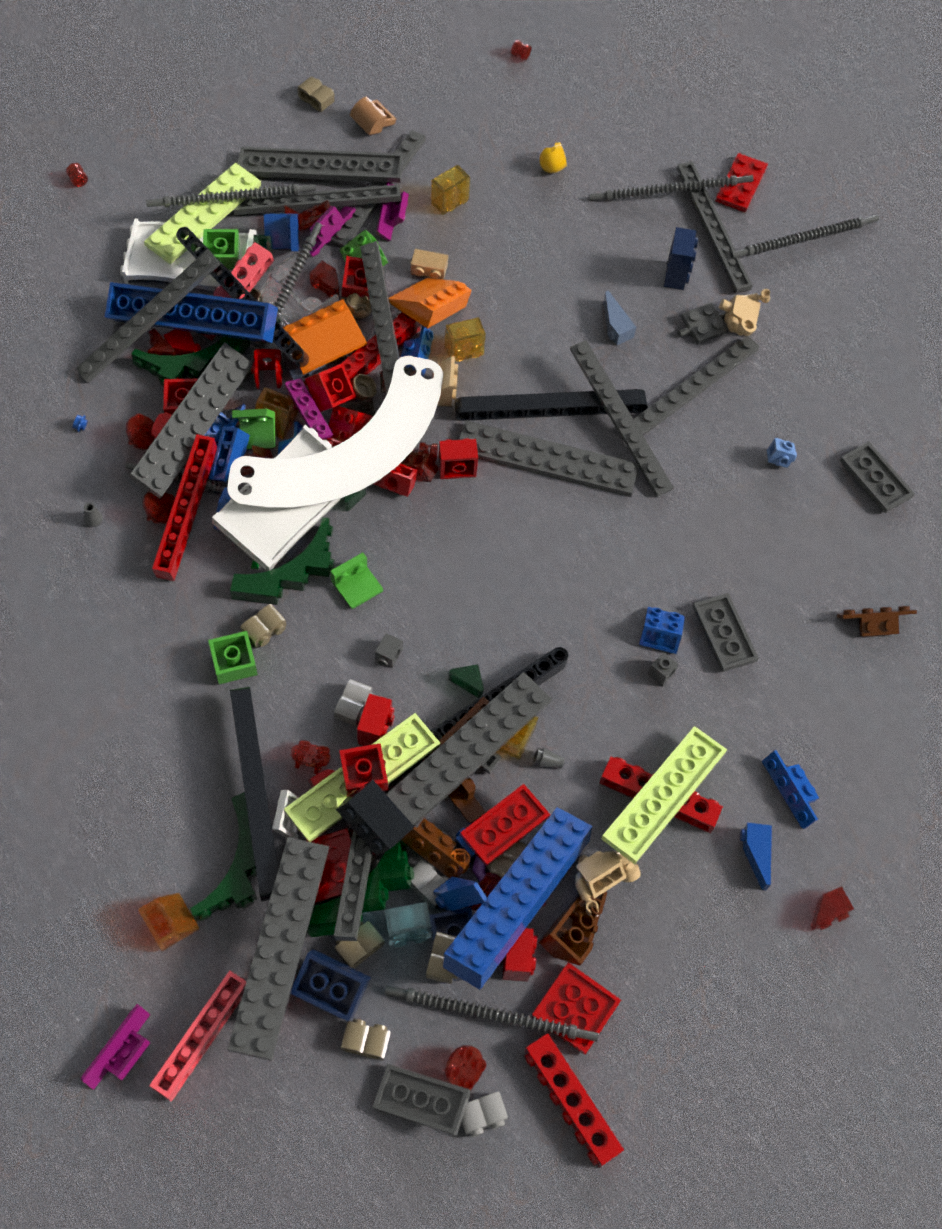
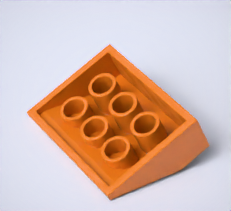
(432, 300)
(326, 335)

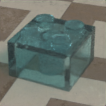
(408, 924)

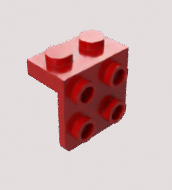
(346, 422)

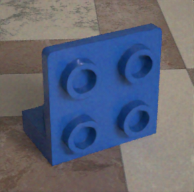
(283, 230)
(662, 630)

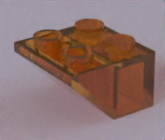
(282, 405)
(168, 920)

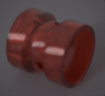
(521, 50)
(76, 175)
(424, 448)

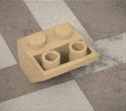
(449, 383)

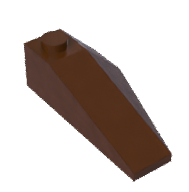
(573, 931)

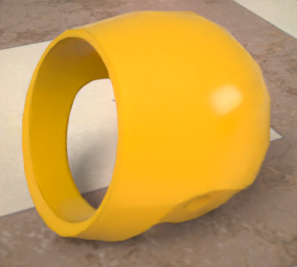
(553, 159)

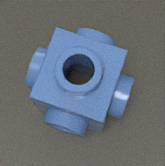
(781, 452)

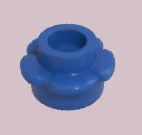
(80, 423)

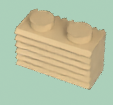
(429, 264)

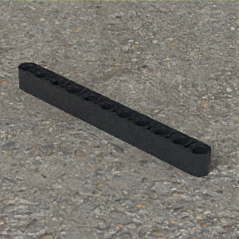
(237, 290)
(542, 405)
(532, 671)
(255, 791)

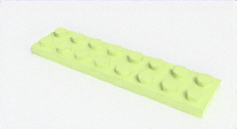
(201, 215)
(401, 750)
(663, 795)

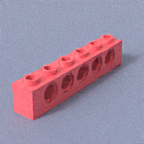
(252, 272)
(199, 1037)

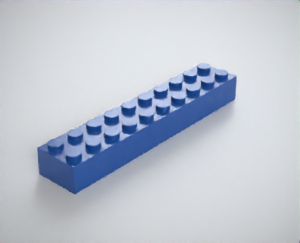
(197, 313)
(517, 898)

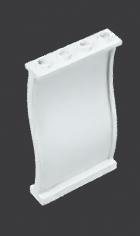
(146, 265)
(271, 532)

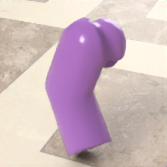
(479, 869)

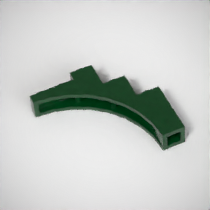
(184, 365)
(269, 585)
(389, 875)
(235, 885)

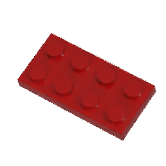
(741, 195)
(504, 824)

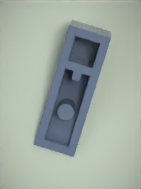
(618, 324)

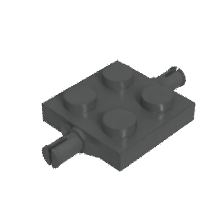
(703, 323)

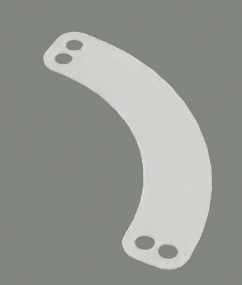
(355, 462)

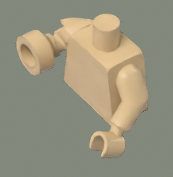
(743, 312)
(601, 873)

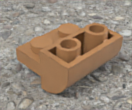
(371, 115)

